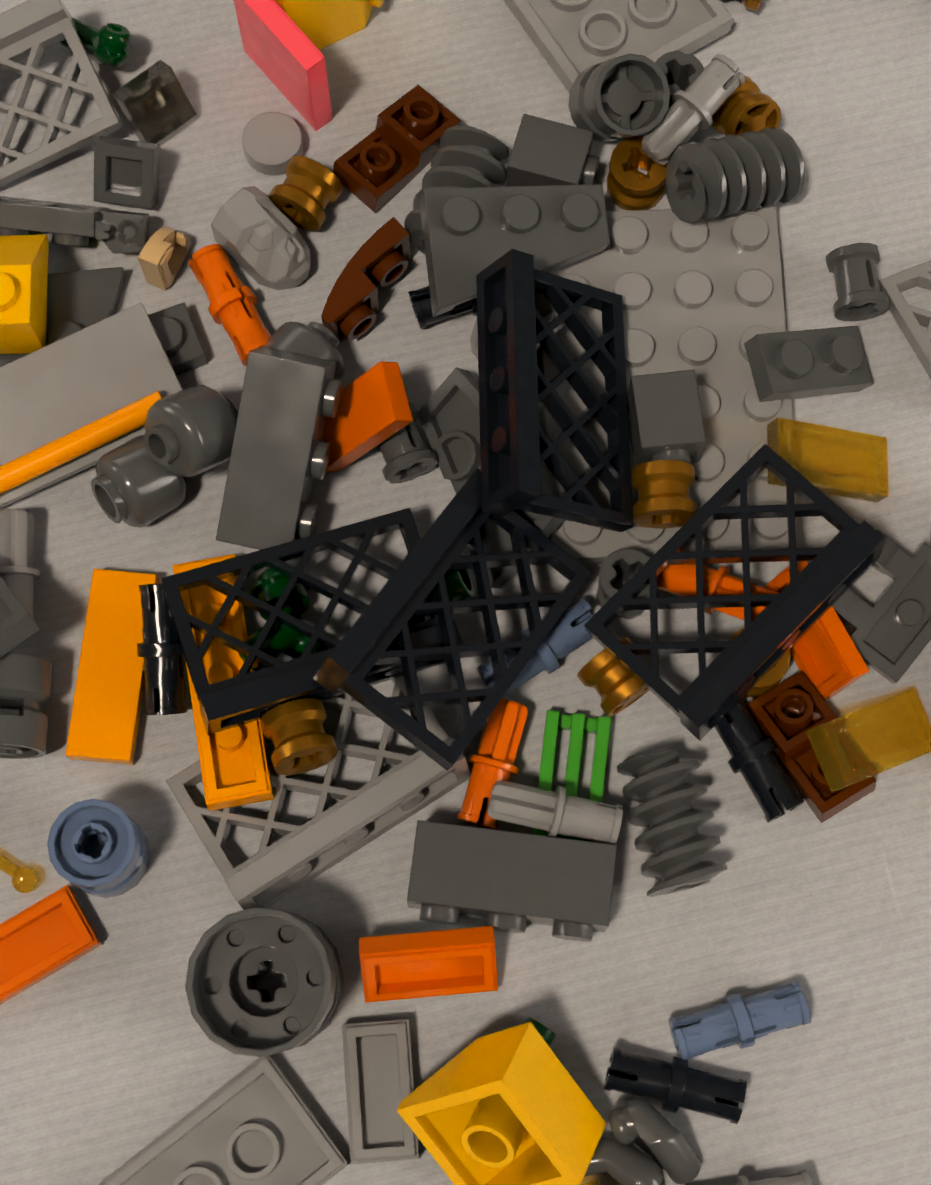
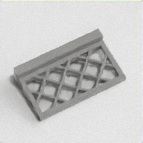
(23, 35)
(333, 831)

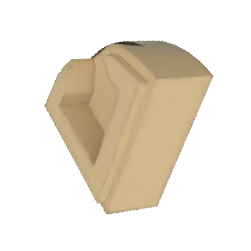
(164, 256)

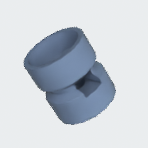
(98, 848)

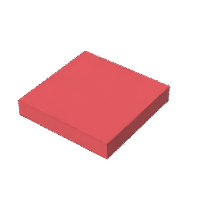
(286, 58)

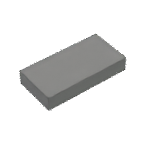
(377, 1081)

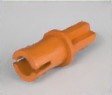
(682, 582)
(493, 760)

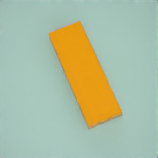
(109, 671)

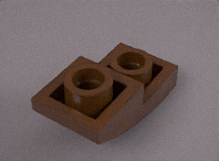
(396, 150)
(354, 297)
(786, 716)

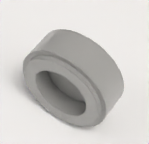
(271, 142)

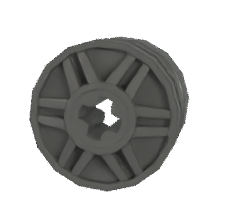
(225, 990)

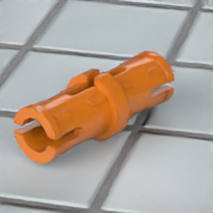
(229, 300)

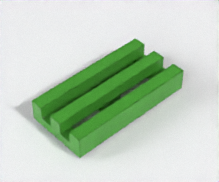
(577, 725)

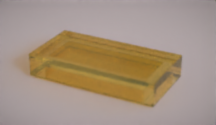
(832, 458)
(871, 740)

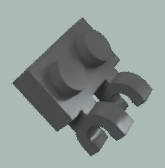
(899, 621)

